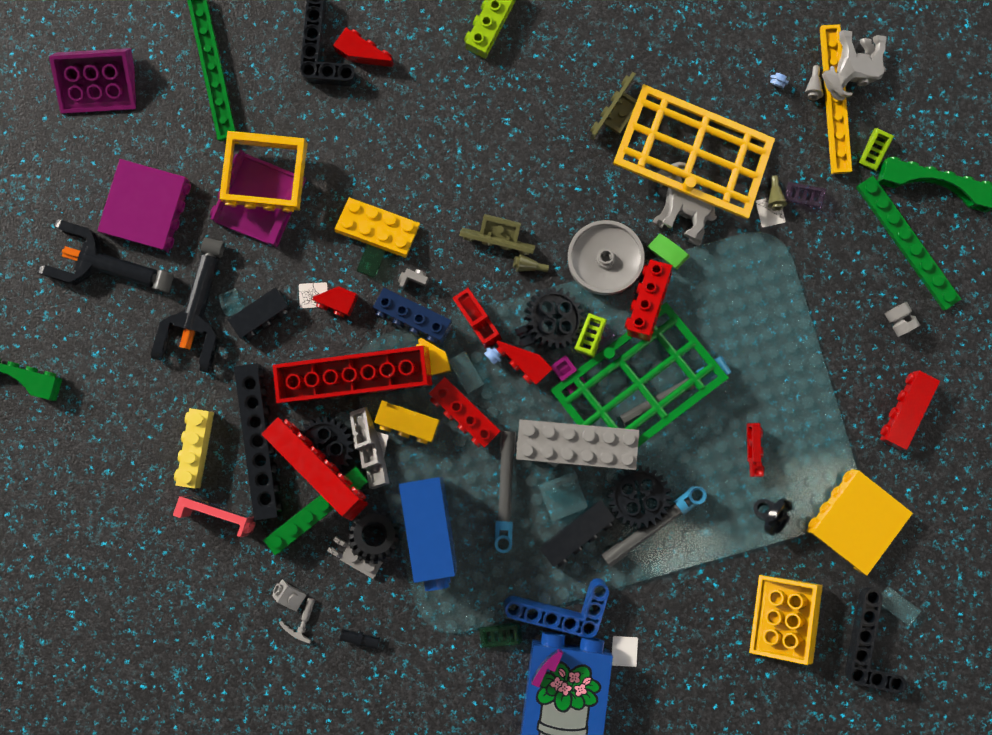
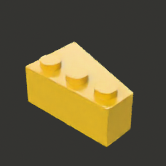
(406, 422)

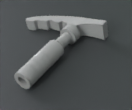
(305, 618)

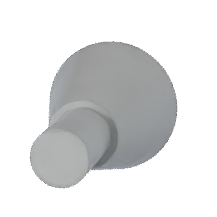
(814, 88)

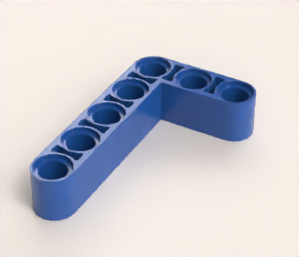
(558, 623)

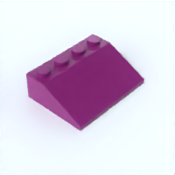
(94, 80)

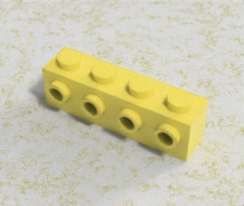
(194, 448)

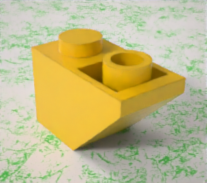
(438, 358)

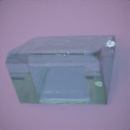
(230, 302)

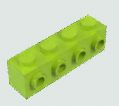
(487, 26)

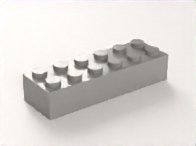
(577, 444)

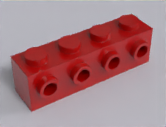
(649, 300)
(909, 410)
(464, 412)

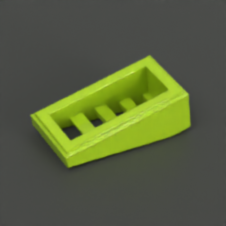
(888, 139)
(594, 345)

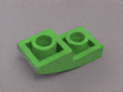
(668, 251)

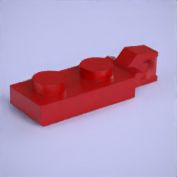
(754, 449)

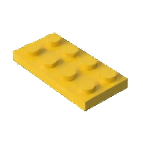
(377, 227)

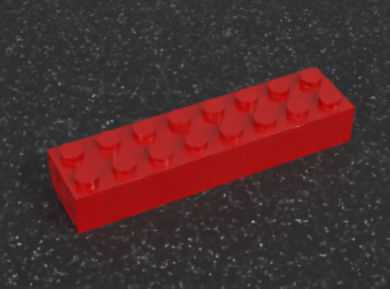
(352, 374)

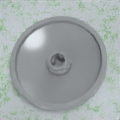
(605, 257)

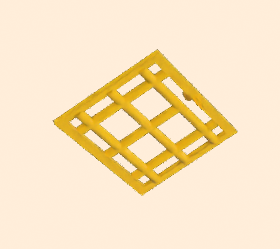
(703, 127)

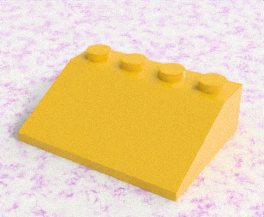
(786, 619)

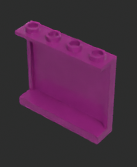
(257, 179)
(144, 205)

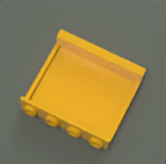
(859, 521)

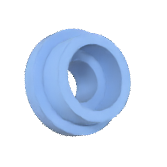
(779, 80)
(493, 355)

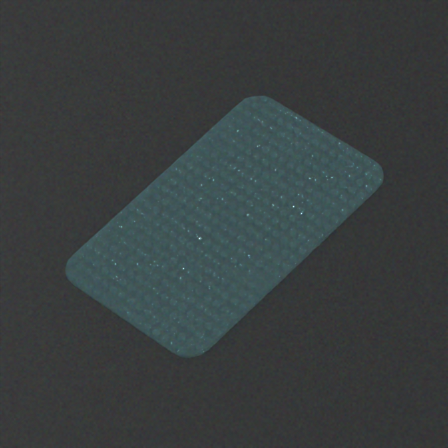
(739, 304)

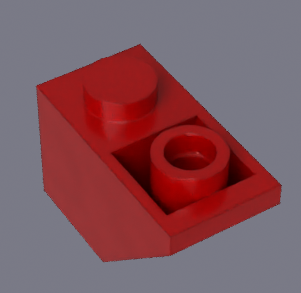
(337, 299)

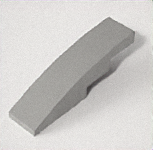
(369, 446)

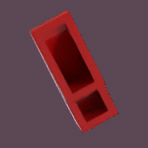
(477, 318)

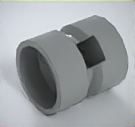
(902, 319)

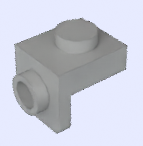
(418, 277)
(288, 595)

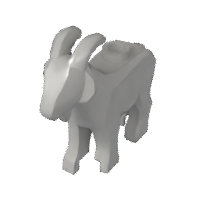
(856, 67)
(687, 207)

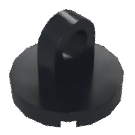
(776, 516)

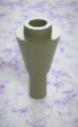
(776, 198)
(524, 263)

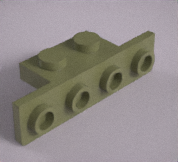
(619, 112)
(498, 232)

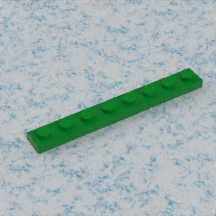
(212, 68)
(908, 243)

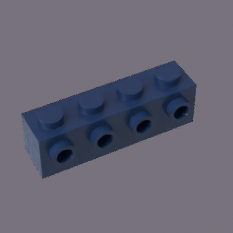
(412, 316)

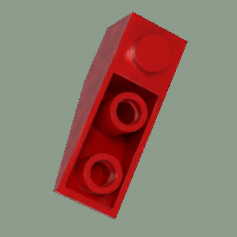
(358, 50)
(529, 363)

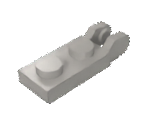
(349, 558)

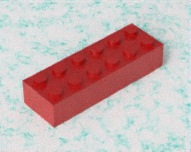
(318, 472)

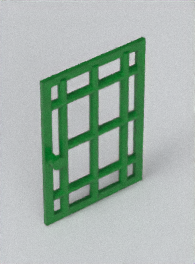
(639, 384)

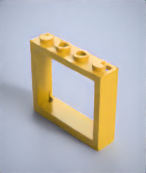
(263, 141)

